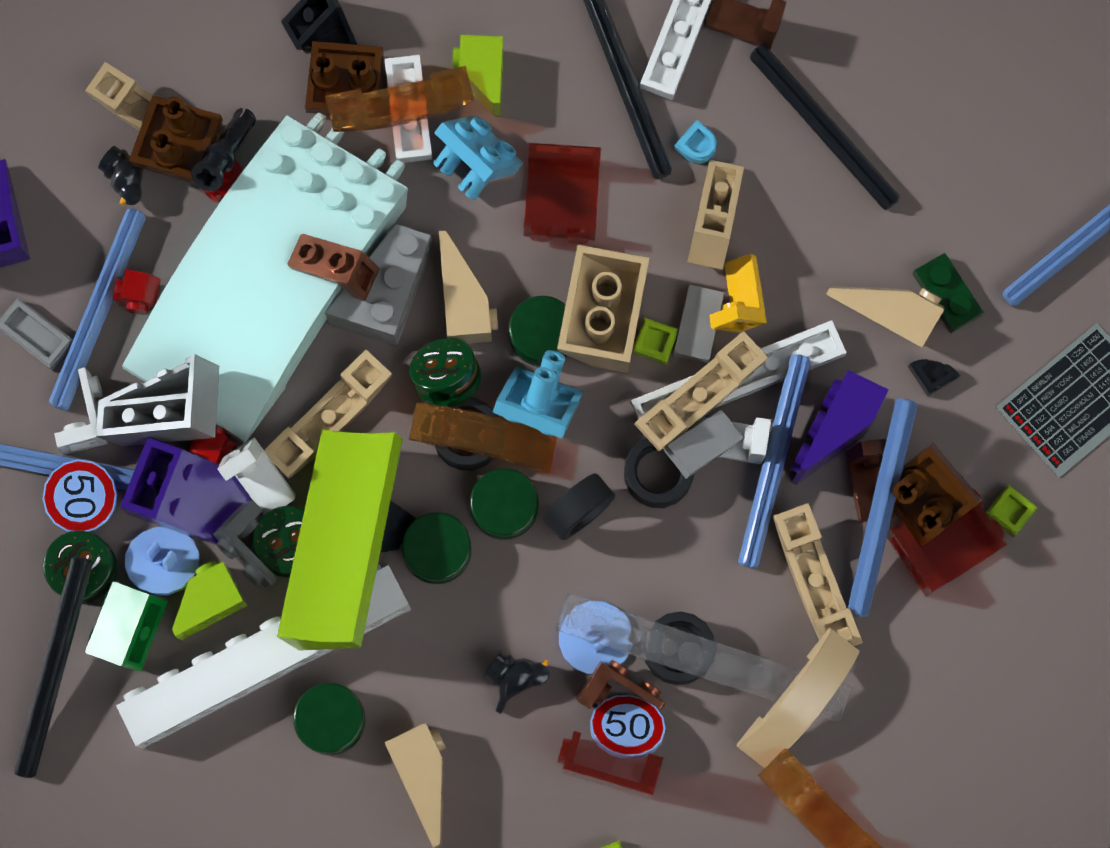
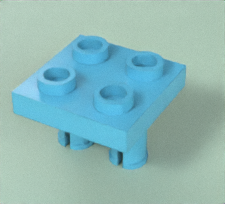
(479, 148)
(539, 398)

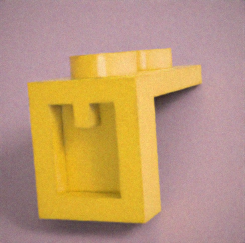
(745, 295)

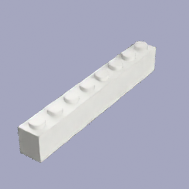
(236, 671)

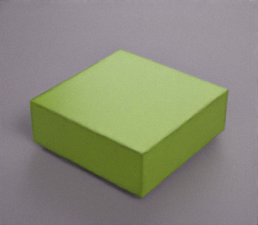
(655, 341)
(1011, 510)

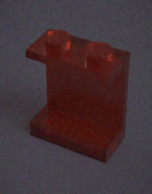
(562, 192)
(950, 552)
(643, 788)

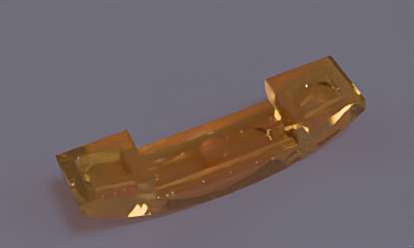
(400, 104)
(482, 435)
(812, 805)

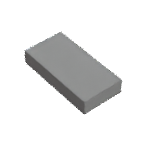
(695, 332)
(35, 334)
(703, 444)

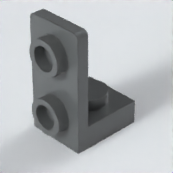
(242, 523)

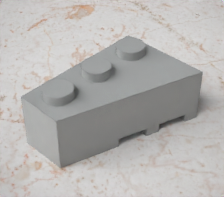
(384, 313)
(168, 408)

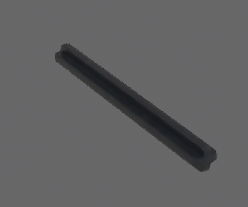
(629, 88)
(824, 127)
(53, 667)

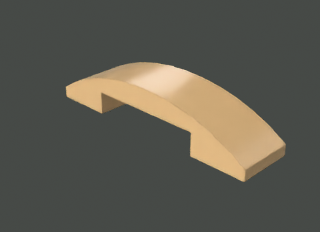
(120, 95)
(702, 392)
(333, 412)
(813, 574)
(802, 700)

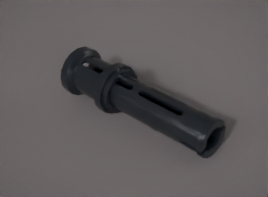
(219, 157)

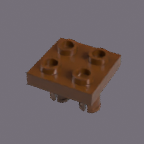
(340, 69)
(174, 137)
(931, 495)

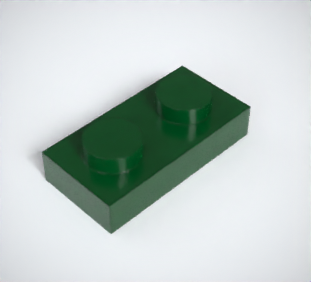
(943, 280)

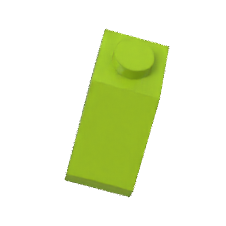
(484, 67)
(207, 600)

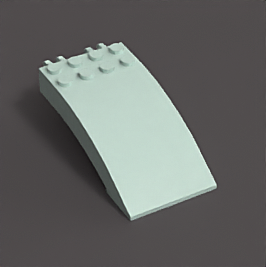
(234, 289)

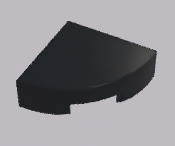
(932, 375)

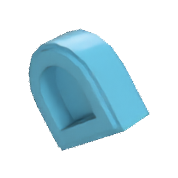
(697, 144)

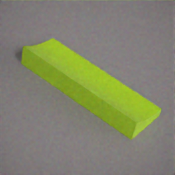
(340, 540)

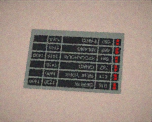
(1066, 403)

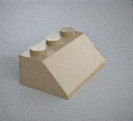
(603, 307)

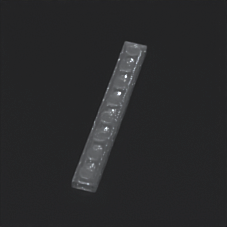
(685, 652)

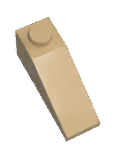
(716, 214)
(464, 298)
(898, 310)
(421, 771)

